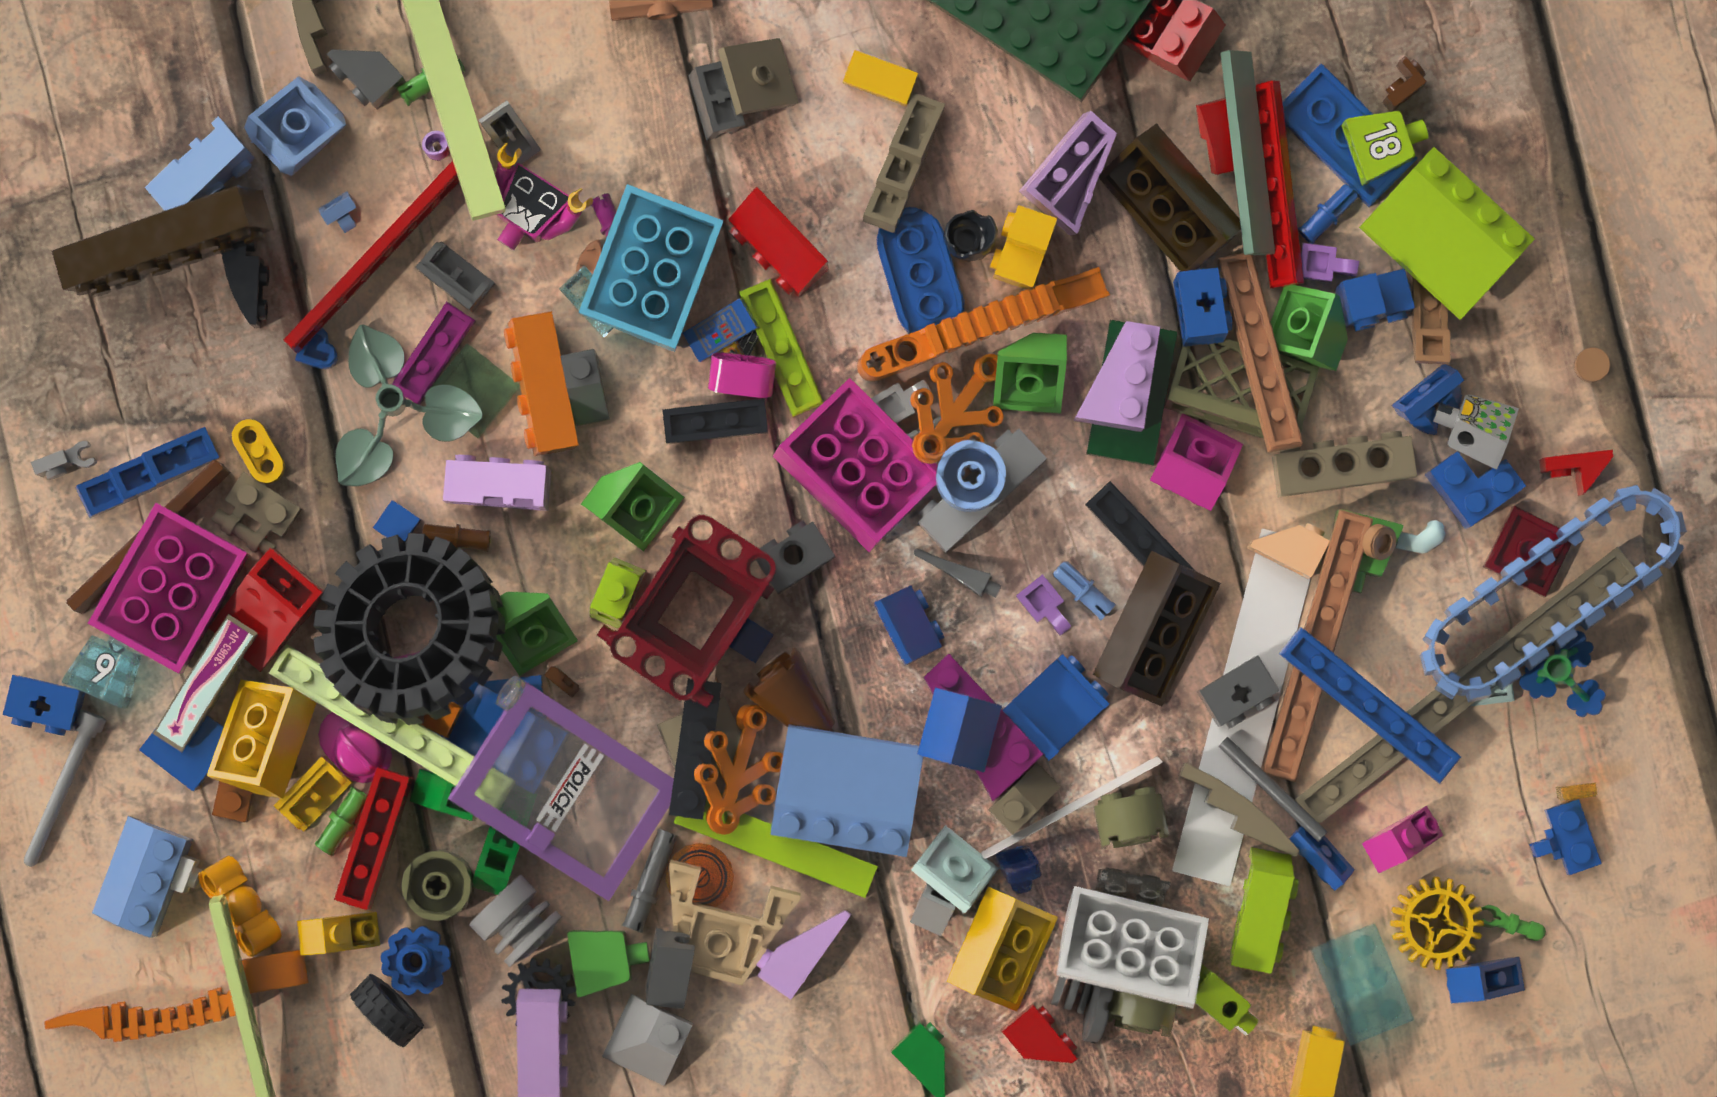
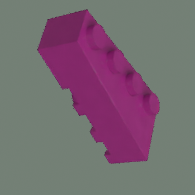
(1010, 749)

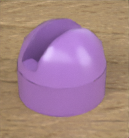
(428, 148)

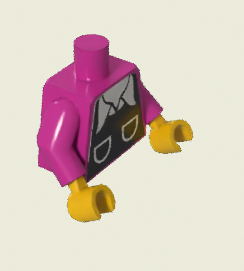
(532, 203)

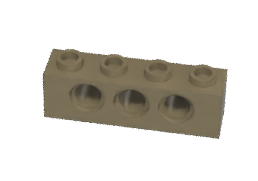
(1398, 466)

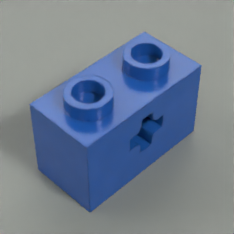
(1195, 324)
(27, 692)

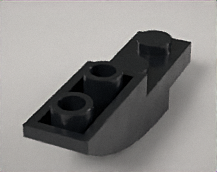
(246, 280)

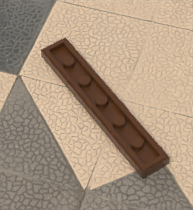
(181, 504)

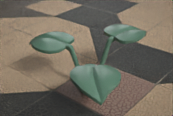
(447, 411)

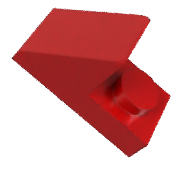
(1586, 467)

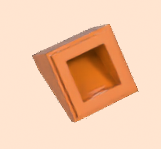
(445, 724)

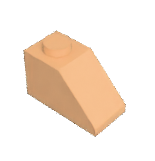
(1293, 548)

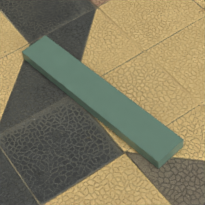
(1247, 152)

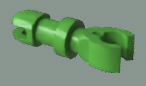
(1512, 924)

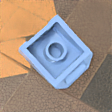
(294, 125)

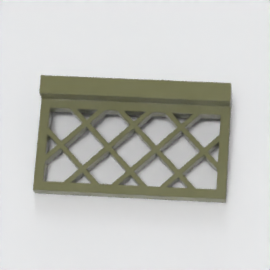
(1226, 412)

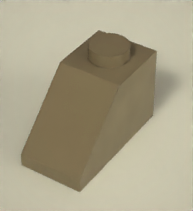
(1024, 798)

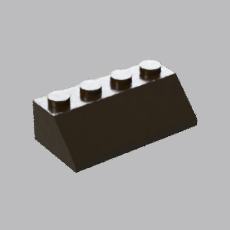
(1171, 200)
(1156, 629)

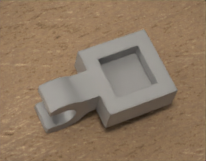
(897, 402)
(55, 464)

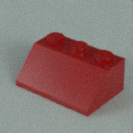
(777, 243)

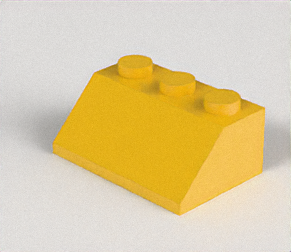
(262, 738)
(1002, 949)

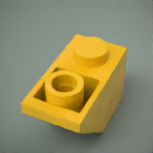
(338, 933)

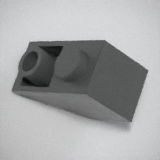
(369, 72)

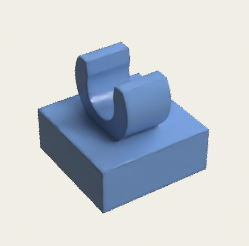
(339, 210)

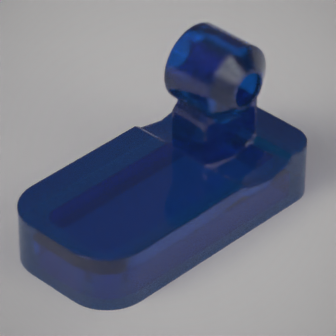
(1019, 868)

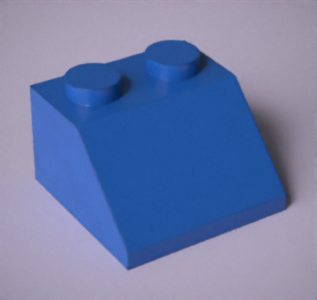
(908, 624)

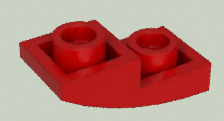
(1215, 130)

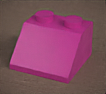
(1196, 462)

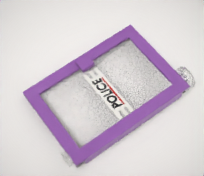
(564, 789)

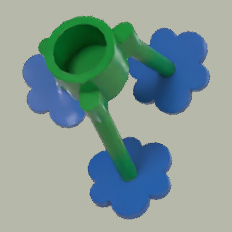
(1560, 670)

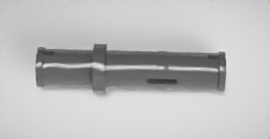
(650, 880)

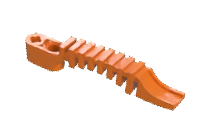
(982, 322)
(261, 972)

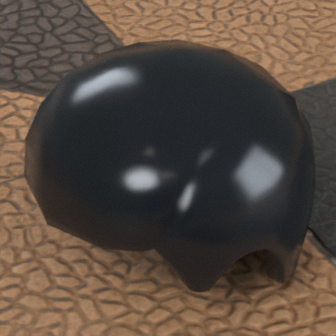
(970, 235)

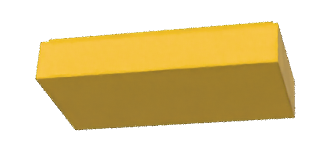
(880, 78)

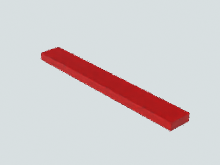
(373, 259)

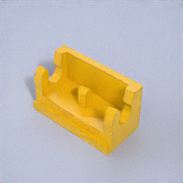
(313, 793)

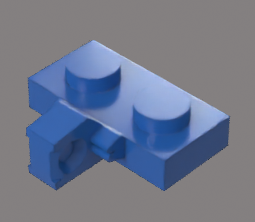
(1568, 838)

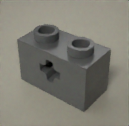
(1218, 694)

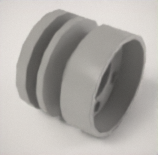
(515, 921)

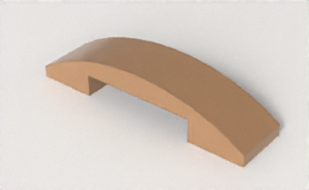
(1429, 327)

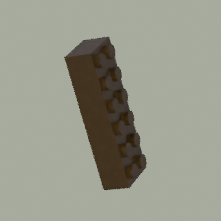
(163, 241)

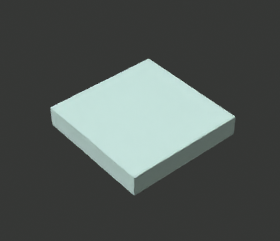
(954, 869)

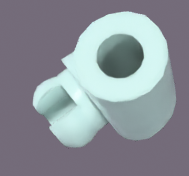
(1423, 542)

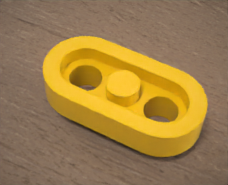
(258, 452)

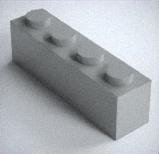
(950, 525)

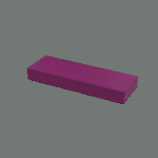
(433, 353)

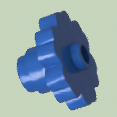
(398, 960)

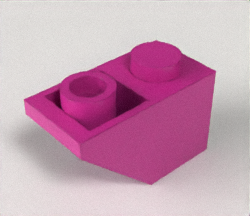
(1402, 839)

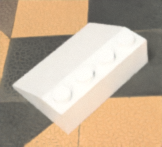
(1132, 947)

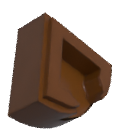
(562, 681)

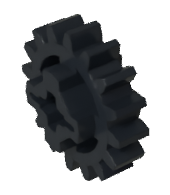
(527, 976)

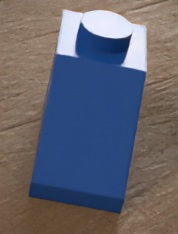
(1485, 980)

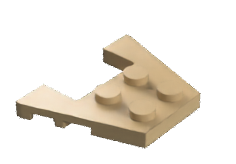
(725, 941)

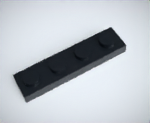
(697, 720)

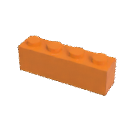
(541, 384)

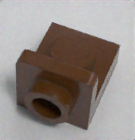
(1402, 90)

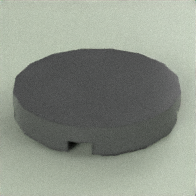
(1096, 1013)

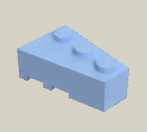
(202, 168)

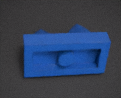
(1418, 403)

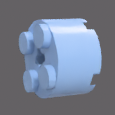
(976, 457)

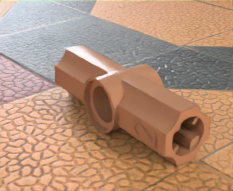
(655, 8)

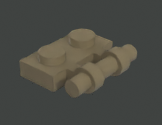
(262, 505)

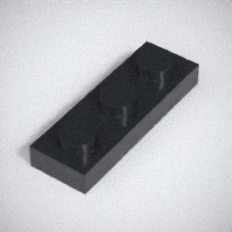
(715, 421)

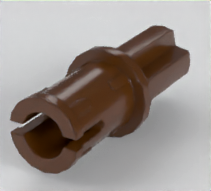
(459, 536)

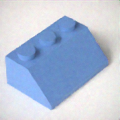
(140, 877)

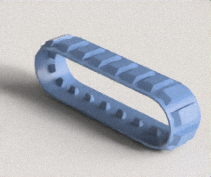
(1627, 497)

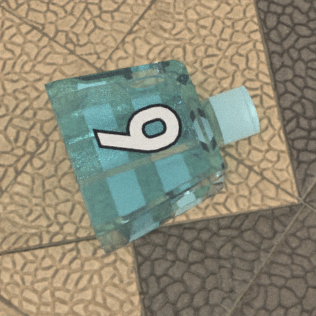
(105, 671)

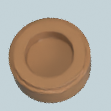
(1591, 364)
(1379, 542)

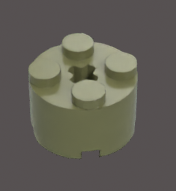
(1131, 818)
(423, 897)
(1141, 1013)

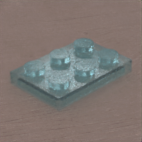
(1362, 984)

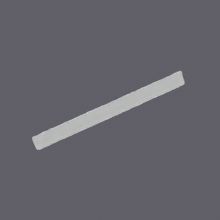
(1071, 807)

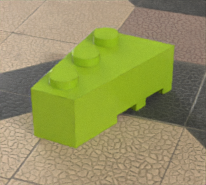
(1264, 911)

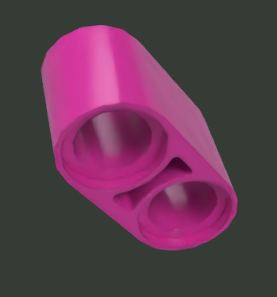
(742, 375)

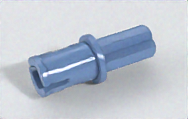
(1083, 590)

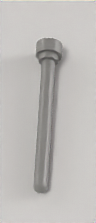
(88, 727)

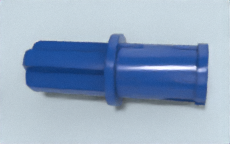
(1328, 213)

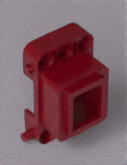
(654, 639)

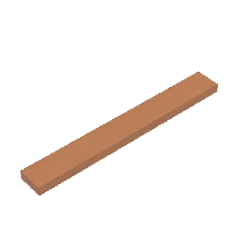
(1324, 624)

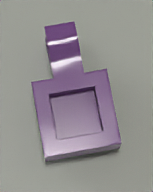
(1320, 263)
(1042, 601)

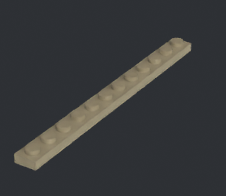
(1438, 710)

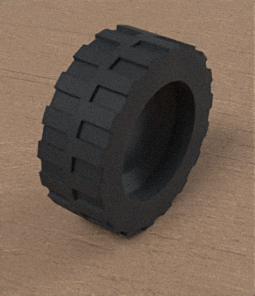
(387, 1010)

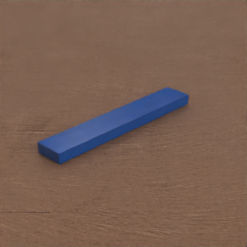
(1369, 705)

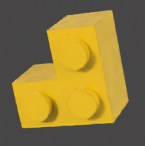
(1025, 247)

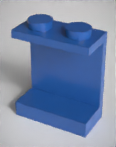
(1057, 705)

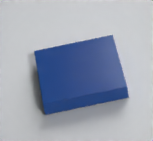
(194, 762)

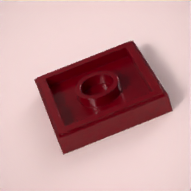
(1516, 538)

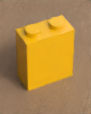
(1317, 1063)

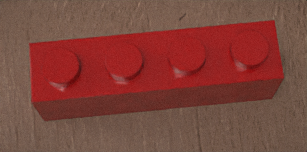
(373, 838)

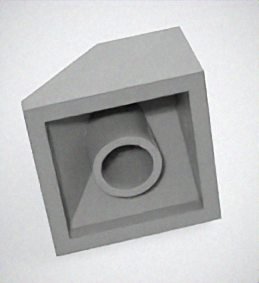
(647, 1040)

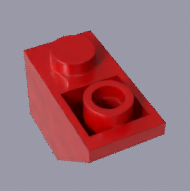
(1036, 1039)

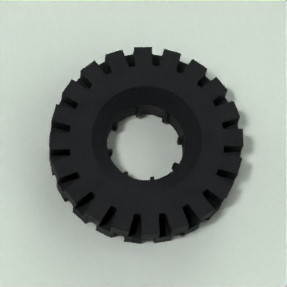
(452, 658)

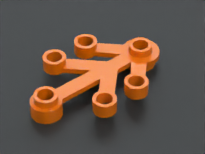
(952, 412)
(736, 774)

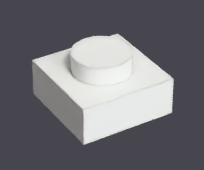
(186, 875)

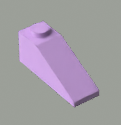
(795, 958)

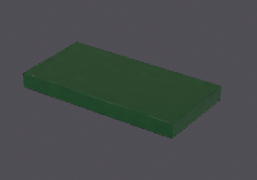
(1129, 444)

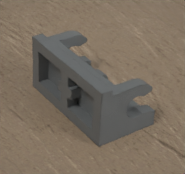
(714, 101)
(455, 276)
(669, 969)

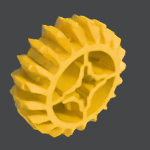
(1440, 907)

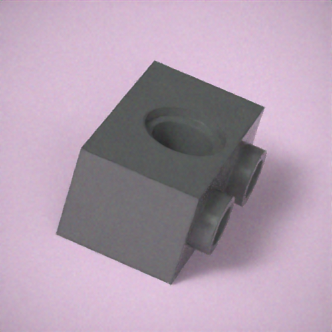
(815, 552)

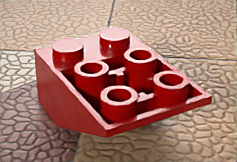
(1176, 35)
(273, 603)

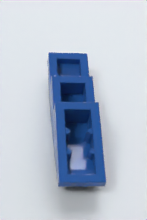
(147, 472)

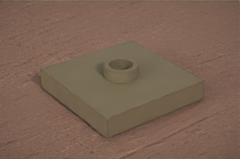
(758, 76)

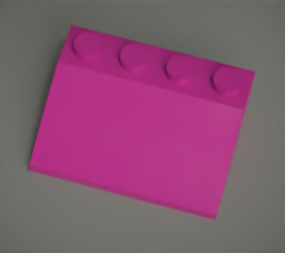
(857, 464)
(168, 588)

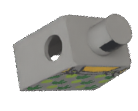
(1479, 428)

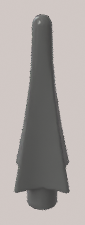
(973, 579)

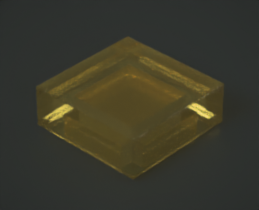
(1576, 791)

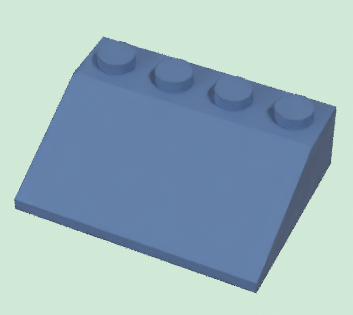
(847, 790)

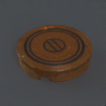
(715, 875)

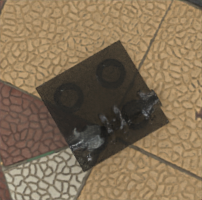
(1134, 887)

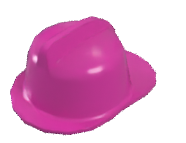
(353, 749)

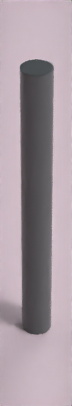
(1272, 789)

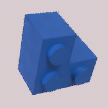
(1375, 298)
(1471, 496)

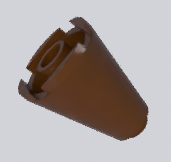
(790, 693)

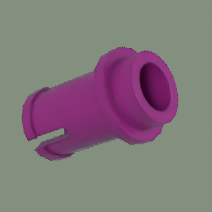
(604, 211)

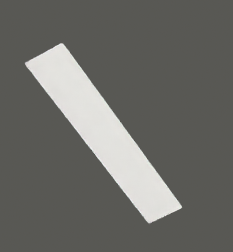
(1263, 628)

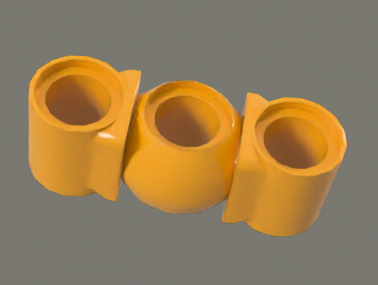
(254, 928)

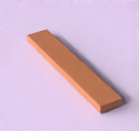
(1260, 353)

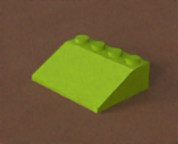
(1447, 233)

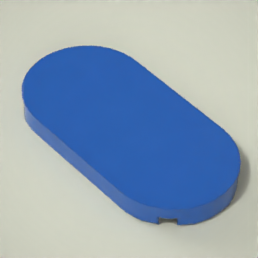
(919, 271)

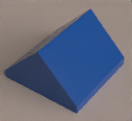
(959, 730)

